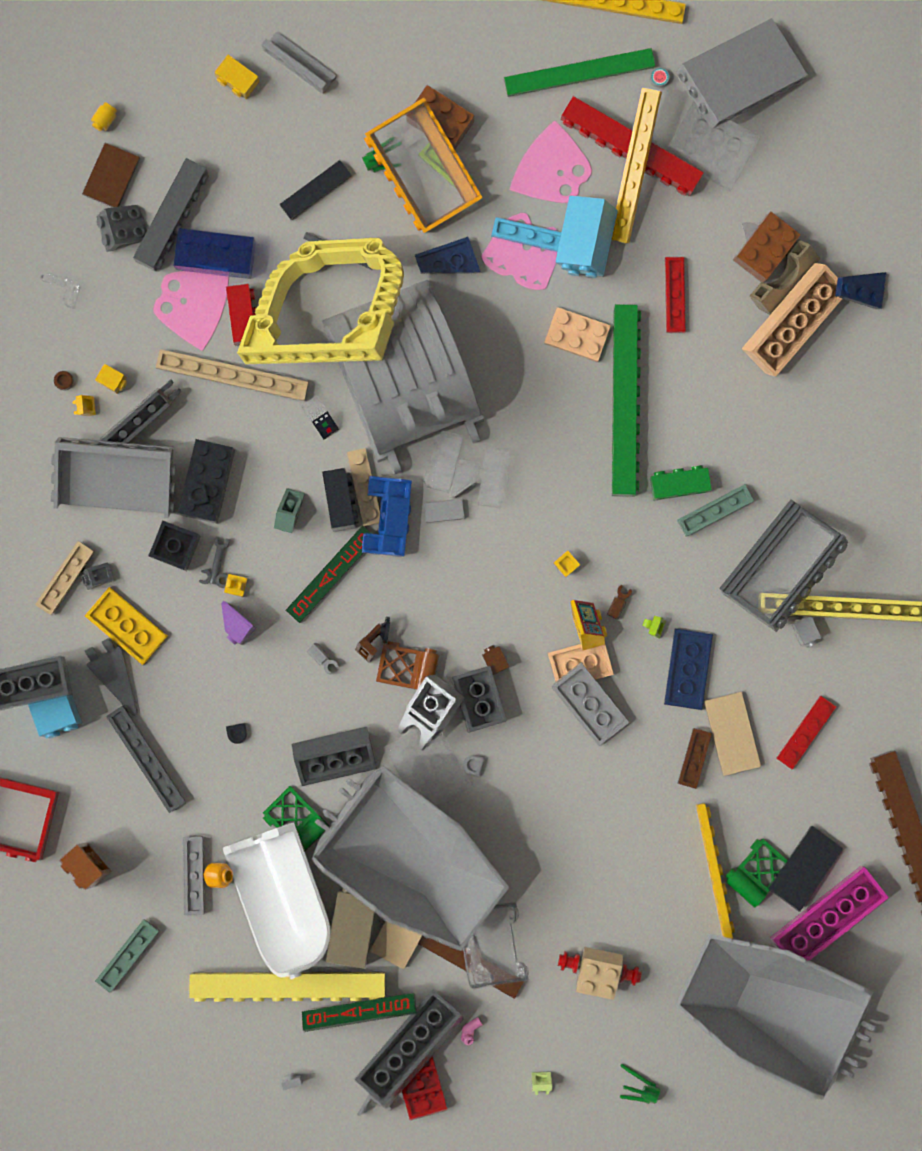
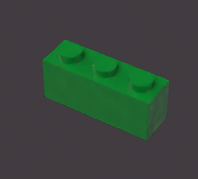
(680, 483)

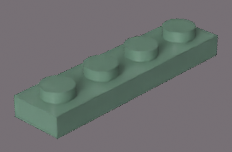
(715, 510)
(127, 956)

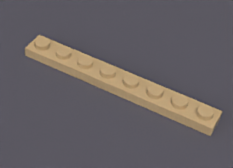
(232, 375)

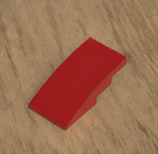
(424, 1093)

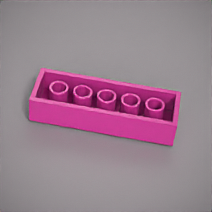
(831, 915)

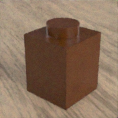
(495, 659)

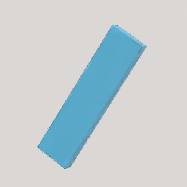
(526, 234)

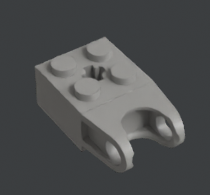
(431, 709)

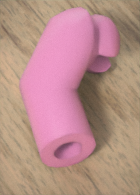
(468, 1031)

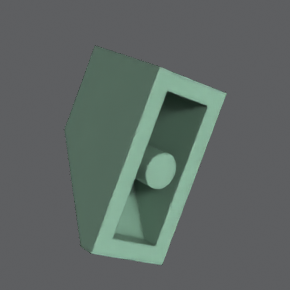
(288, 510)

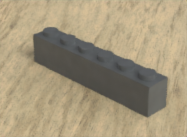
(171, 214)

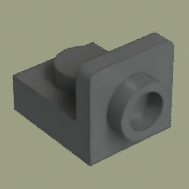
(96, 576)

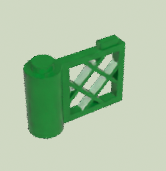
(307, 830)
(745, 883)

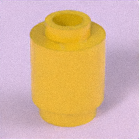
(103, 117)

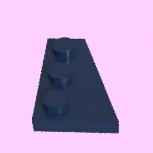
(449, 259)
(862, 289)

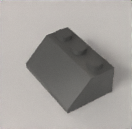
(481, 702)

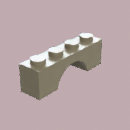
(799, 261)

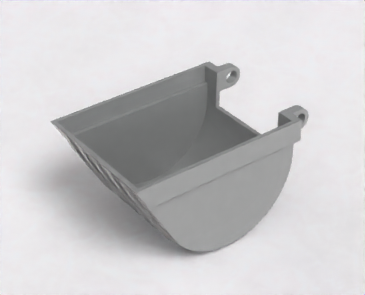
(417, 382)

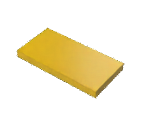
(126, 626)

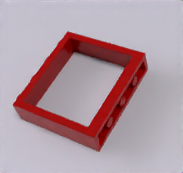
(35, 790)

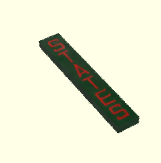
(328, 577)
(359, 1012)

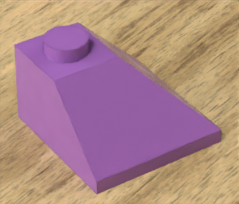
(235, 624)

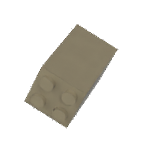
(350, 931)

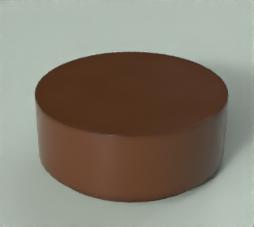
(63, 380)

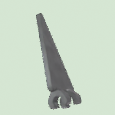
(112, 672)

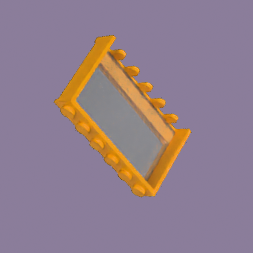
(422, 166)

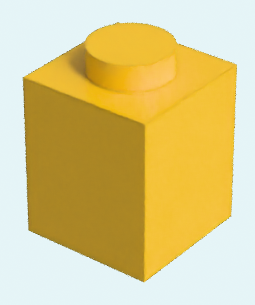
(111, 379)

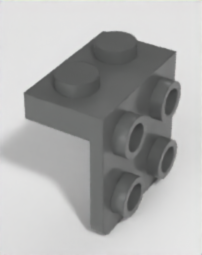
(121, 226)

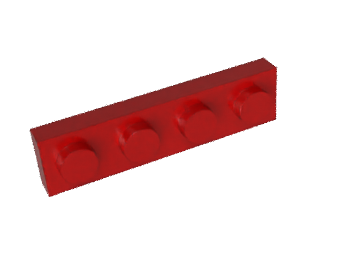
(806, 732)

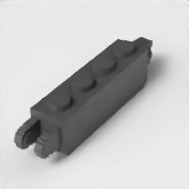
(141, 415)

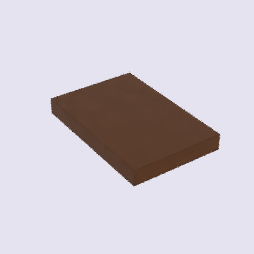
(111, 175)

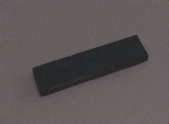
(315, 190)

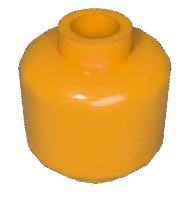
(218, 875)

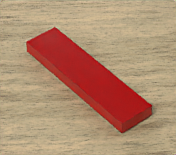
(675, 294)

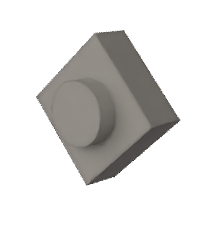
(291, 1081)

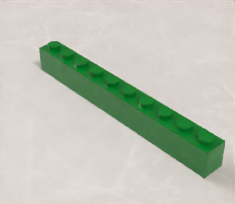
(625, 400)

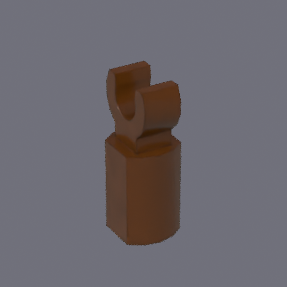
(618, 603)

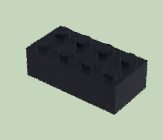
(212, 466)

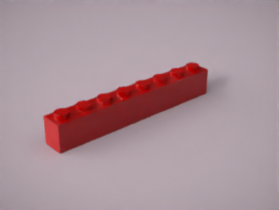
(617, 138)

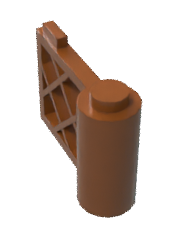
(424, 665)

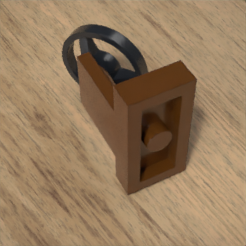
(365, 647)

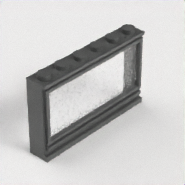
(784, 565)

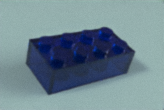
(214, 253)

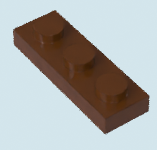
(694, 758)

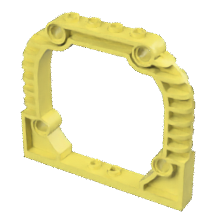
(374, 326)

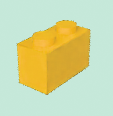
(237, 77)

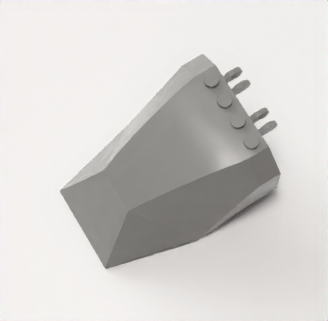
(408, 861)
(776, 1012)

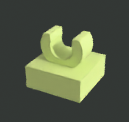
(541, 1082)

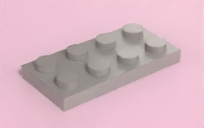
(589, 704)

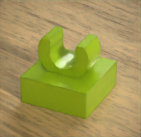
(655, 627)

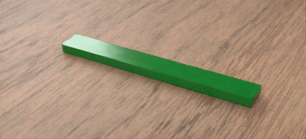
(579, 72)

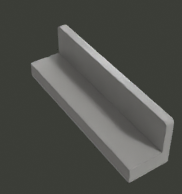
(298, 62)

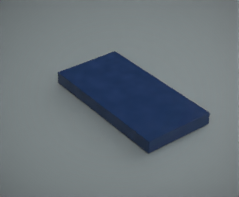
(688, 669)

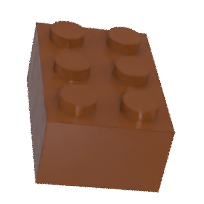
(452, 117)
(766, 247)
(84, 866)

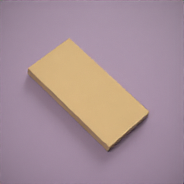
(732, 733)

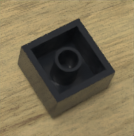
(174, 546)

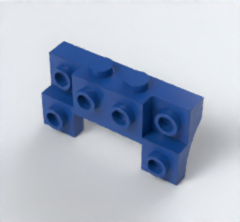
(393, 516)

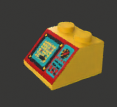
(588, 624)

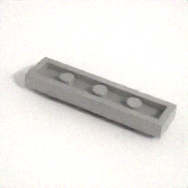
(193, 875)

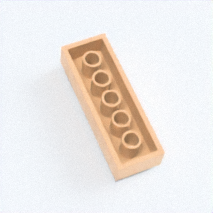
(794, 320)

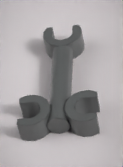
(214, 577)

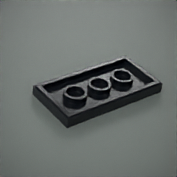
(805, 868)

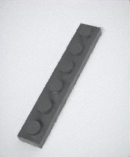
(146, 759)

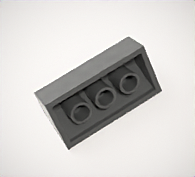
(333, 756)

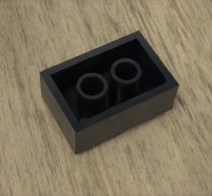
(340, 499)

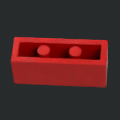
(240, 309)

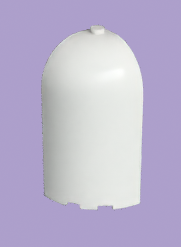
(280, 900)

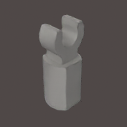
(321, 657)

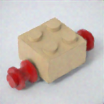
(599, 972)

